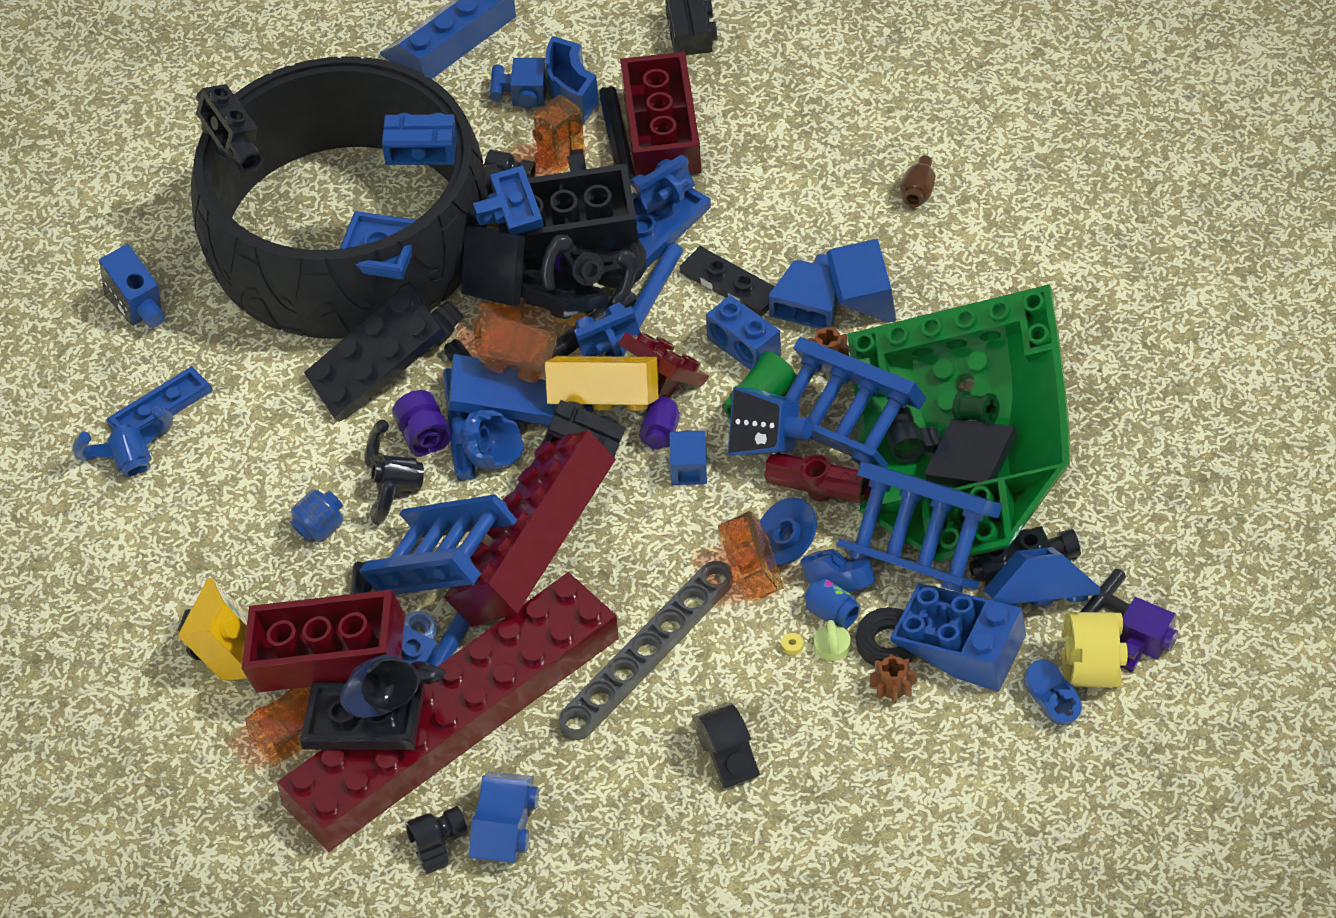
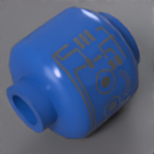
(317, 515)

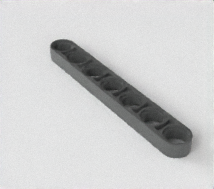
(642, 665)

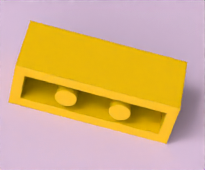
(602, 381)

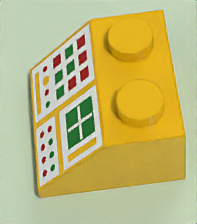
(217, 631)

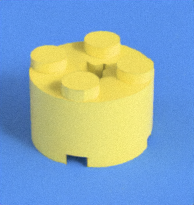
(1093, 649)

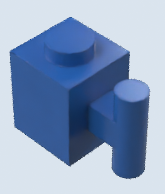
(525, 82)

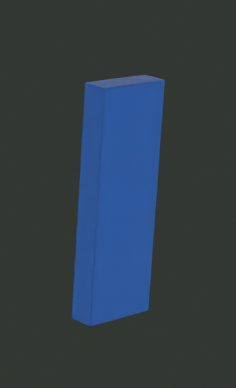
(173, 394)

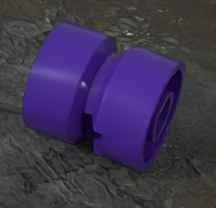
(421, 423)

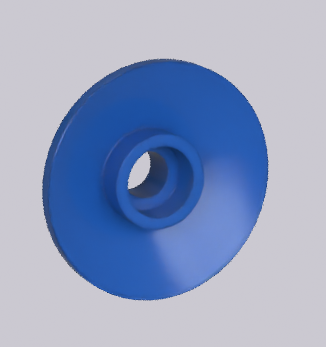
(790, 529)

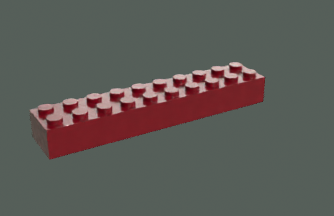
(482, 690)

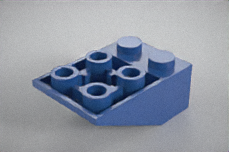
(962, 634)

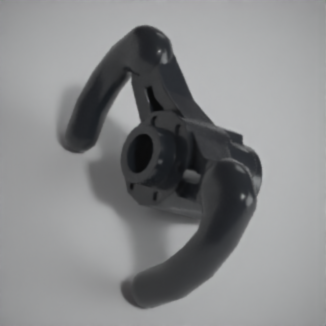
(587, 266)
(389, 473)

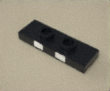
(727, 279)

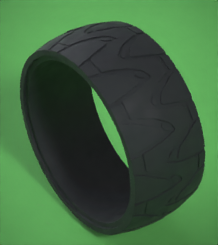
(315, 110)

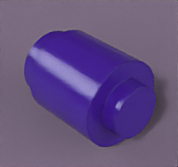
(658, 421)

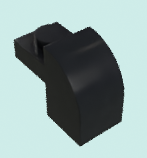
(727, 740)

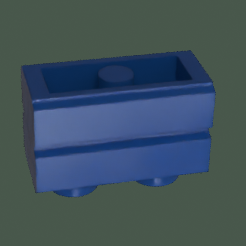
(419, 139)

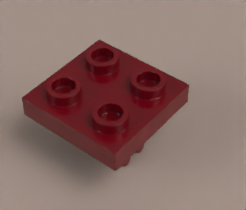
(672, 366)

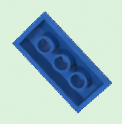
(449, 34)

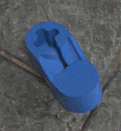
(833, 566)
(1063, 704)

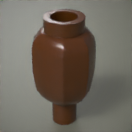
(918, 182)

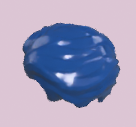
(491, 440)

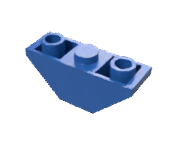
(1039, 578)

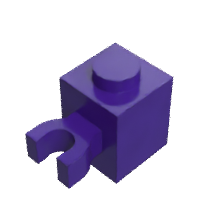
(1147, 631)

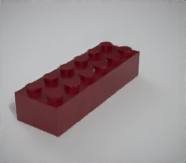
(546, 508)

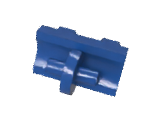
(662, 185)
(606, 333)

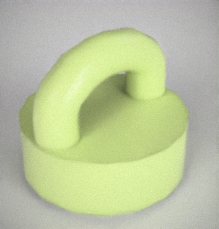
(832, 642)

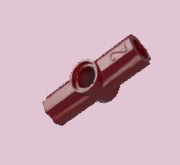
(817, 477)

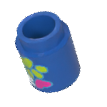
(832, 603)

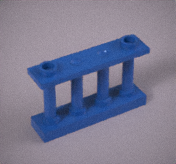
(869, 381)
(942, 501)
(448, 564)

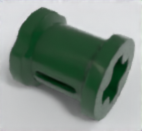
(977, 408)

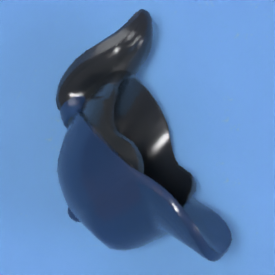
(385, 685)

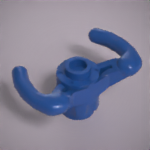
(126, 444)

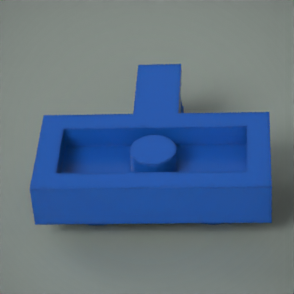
(510, 203)

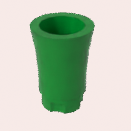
(769, 374)

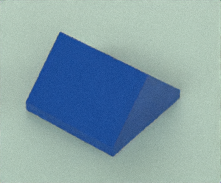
(862, 279)

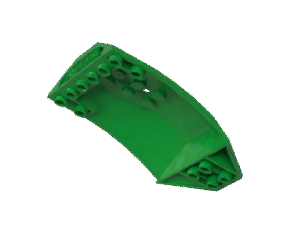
(1008, 351)

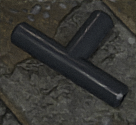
(1106, 597)

